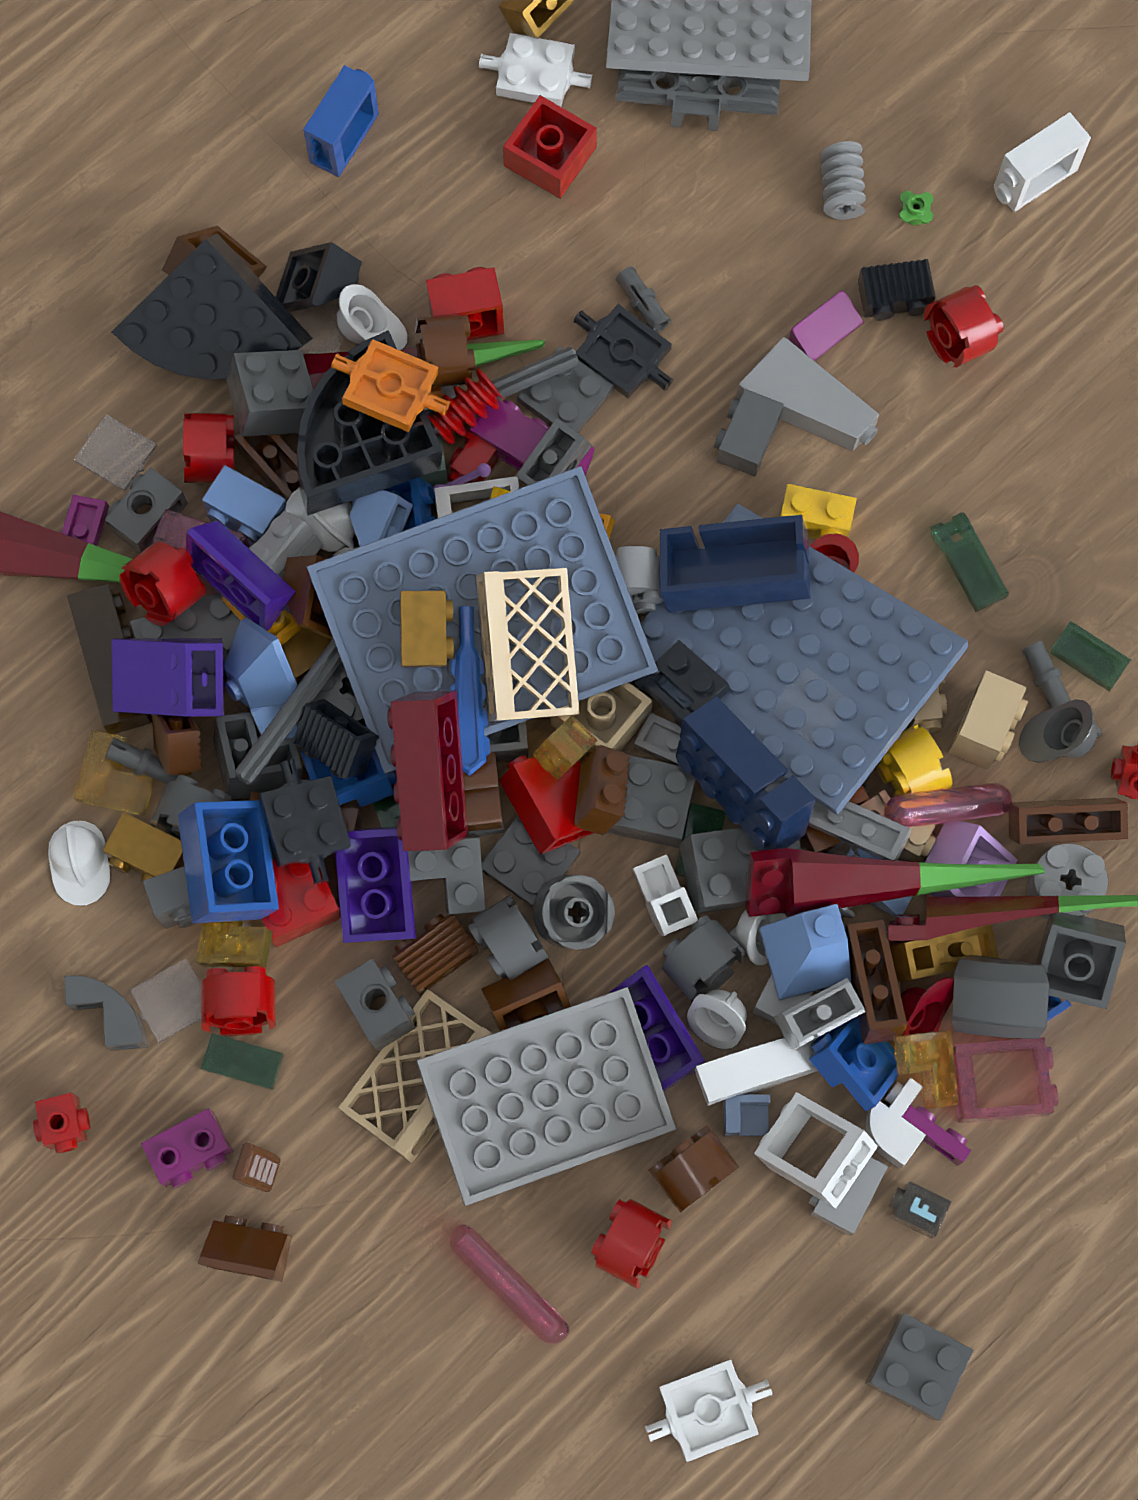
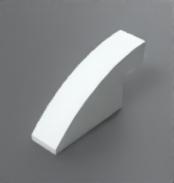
(754, 1070)

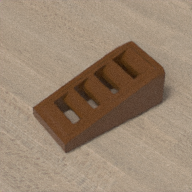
(256, 1168)

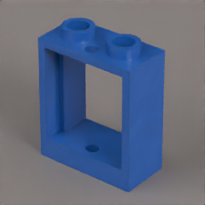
(341, 120)

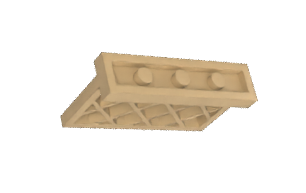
(496, 640)
(422, 1124)

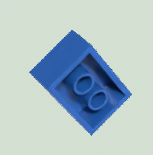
(227, 861)

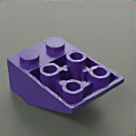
(168, 676)

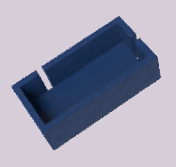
(738, 566)
(737, 770)

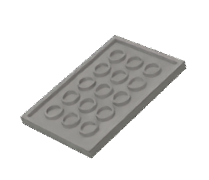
(712, 37)
(545, 1095)

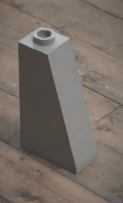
(811, 397)

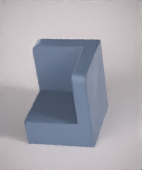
(746, 1115)

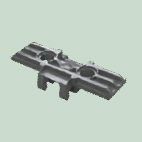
(699, 94)

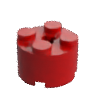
(962, 326)
(207, 445)
(162, 582)
(238, 1001)
(631, 1242)

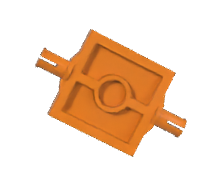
(390, 385)

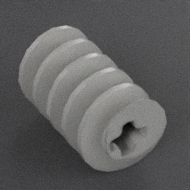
(843, 180)

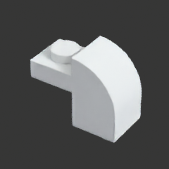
(663, 896)
(891, 1132)

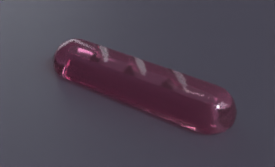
(948, 805)
(508, 1285)

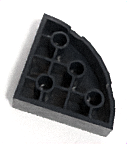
(208, 314)
(352, 453)

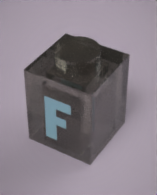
(919, 1209)

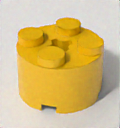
(914, 763)

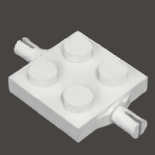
(534, 69)
(708, 1410)

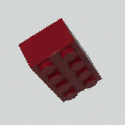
(428, 770)

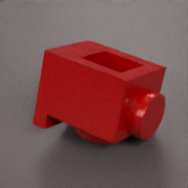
(471, 456)

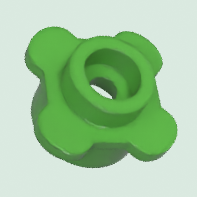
(911, 215)

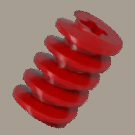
(466, 405)

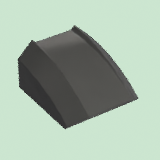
(1000, 998)

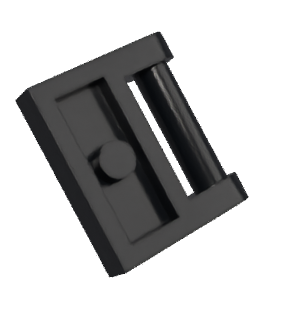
(688, 675)

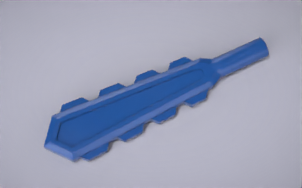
(471, 693)

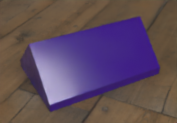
(238, 573)
(375, 887)
(666, 1036)

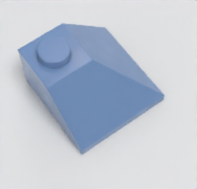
(257, 668)
(807, 951)

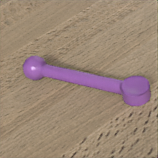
(483, 470)

